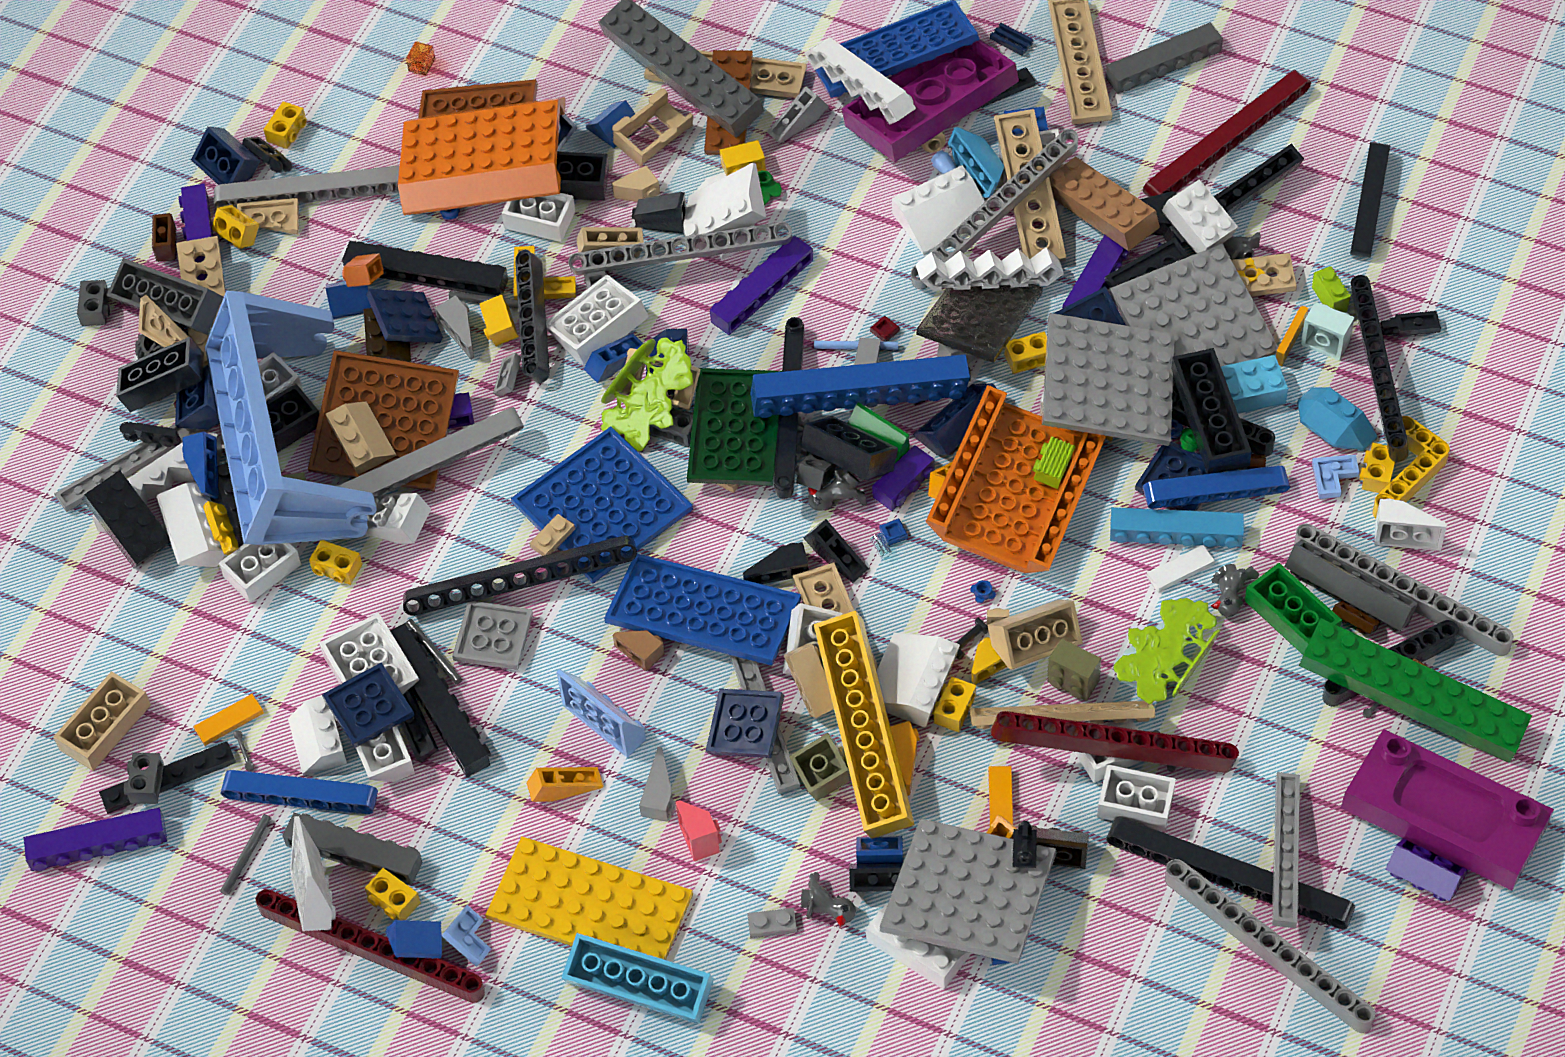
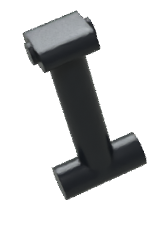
(980, 626)

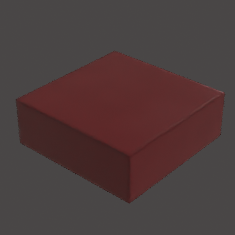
(884, 329)

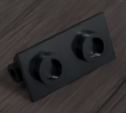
(1024, 846)

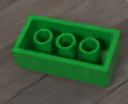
(1288, 606)

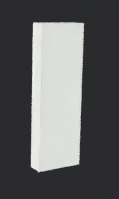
(1180, 568)

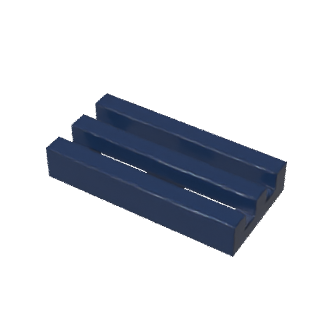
(1013, 37)

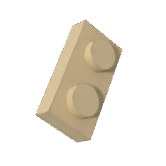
(552, 535)

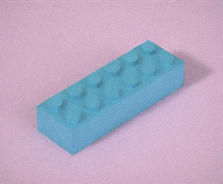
(638, 978)

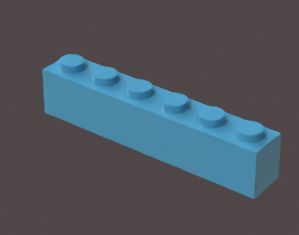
(1176, 527)

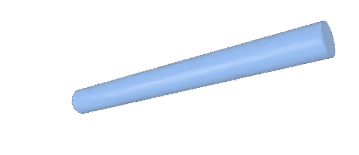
(851, 345)

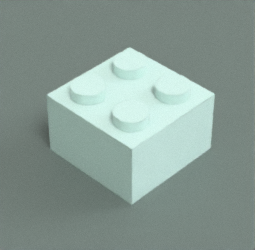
(1327, 331)

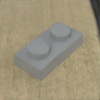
(507, 375)
(772, 922)

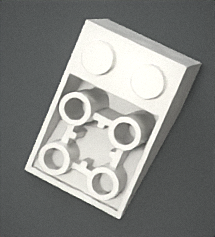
(398, 517)
(1096, 764)

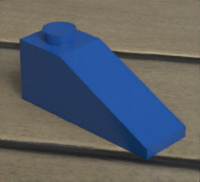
(610, 358)
(201, 458)

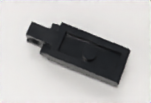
(1411, 324)

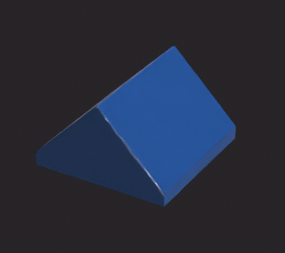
(603, 123)
(346, 300)
(879, 849)
(415, 938)

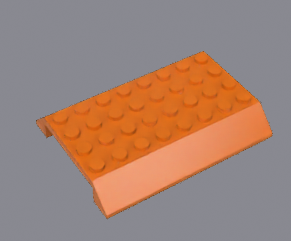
(480, 156)
(991, 492)

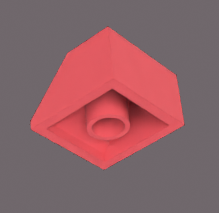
(698, 830)

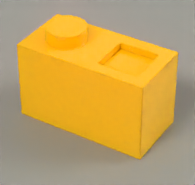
(742, 155)
(498, 320)

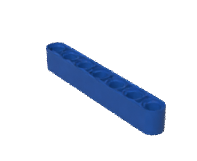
(1216, 487)
(299, 792)

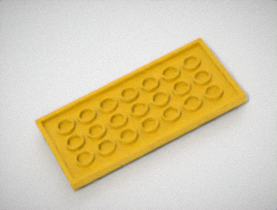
(569, 894)

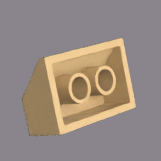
(360, 436)

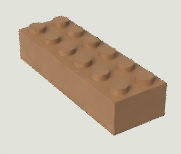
(1103, 203)

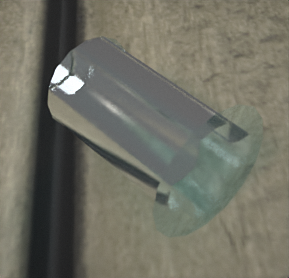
(881, 545)

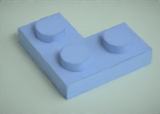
(1329, 471)
(462, 937)

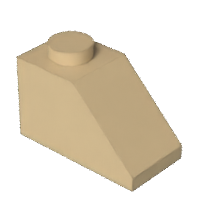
(636, 185)

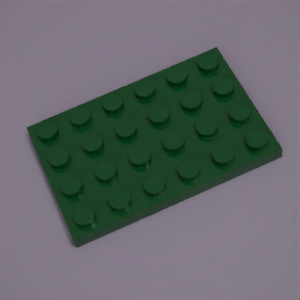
(725, 436)

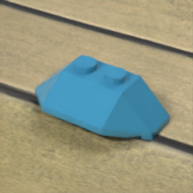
(977, 159)
(1335, 419)

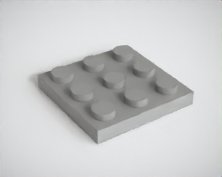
(492, 635)

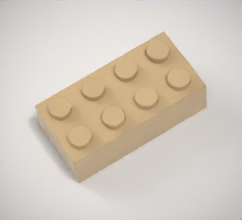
(102, 721)

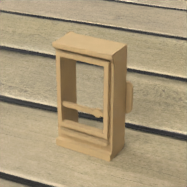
(665, 112)
(681, 398)

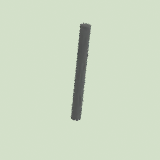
(479, 298)
(433, 651)
(246, 853)

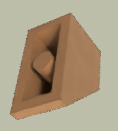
(640, 647)

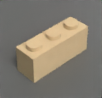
(606, 237)
(810, 679)

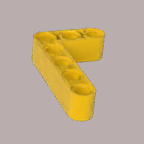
(1430, 453)

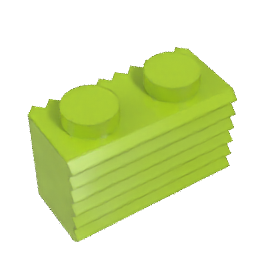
(1331, 289)
(1054, 462)

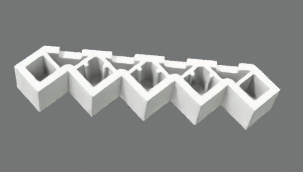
(861, 79)
(989, 270)
(160, 475)

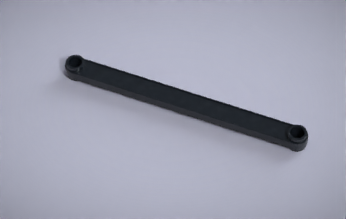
(788, 425)

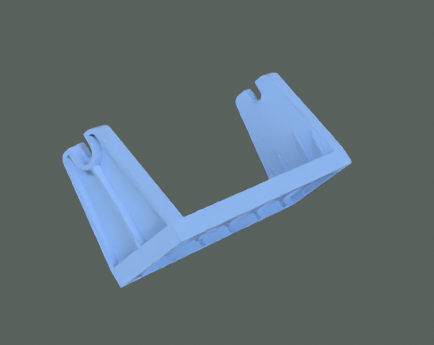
(269, 505)

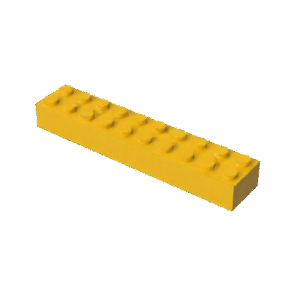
(863, 725)

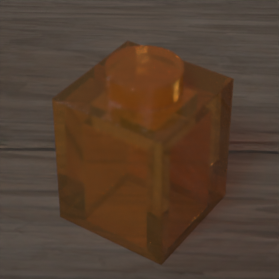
(420, 58)

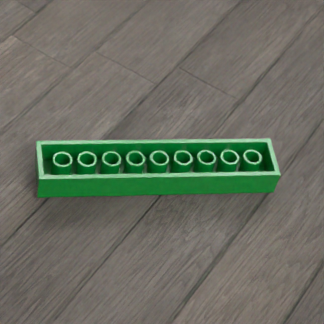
(1415, 690)

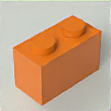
(362, 270)

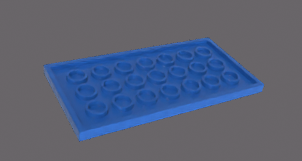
(908, 42)
(703, 609)

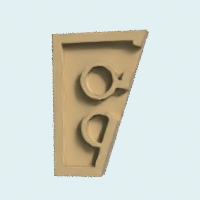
(274, 214)
(157, 325)

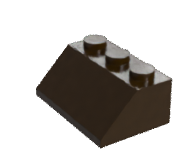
(376, 344)
(1069, 846)

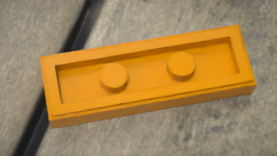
(1291, 335)
(228, 719)
(1000, 793)

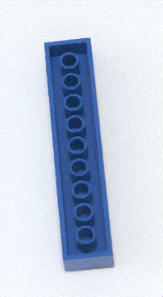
(863, 383)

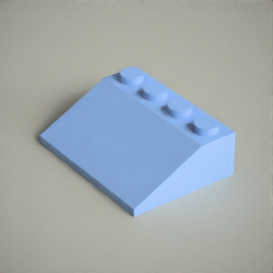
(600, 713)

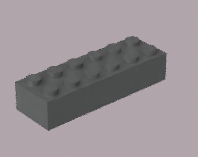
(177, 298)

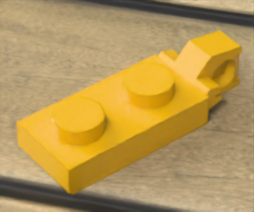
(221, 526)

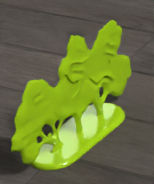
(647, 398)
(1163, 649)

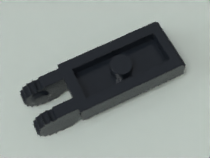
(268, 154)
(150, 433)

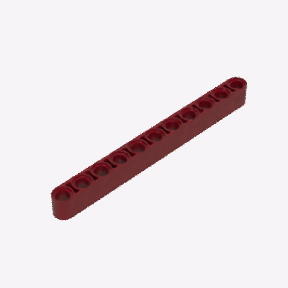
(1228, 135)
(1114, 741)
(377, 952)

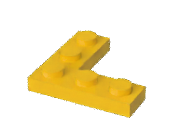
(553, 286)

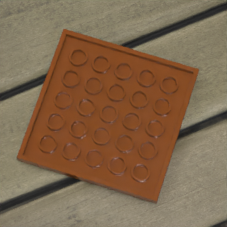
(406, 398)

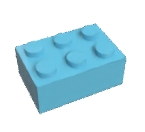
(1256, 384)

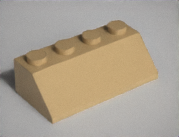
(1035, 632)

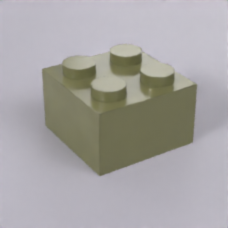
(1073, 670)
(821, 766)

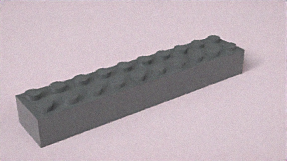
(681, 66)

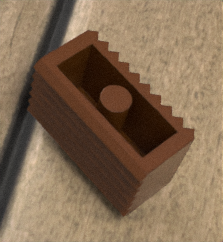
(164, 237)

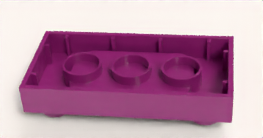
(942, 94)
(1447, 809)

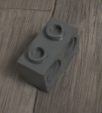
(93, 303)
(680, 430)
(814, 472)
(148, 778)

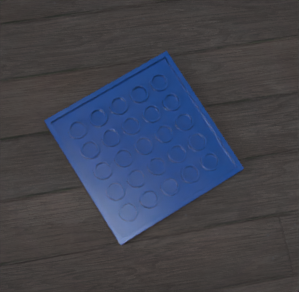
(606, 495)

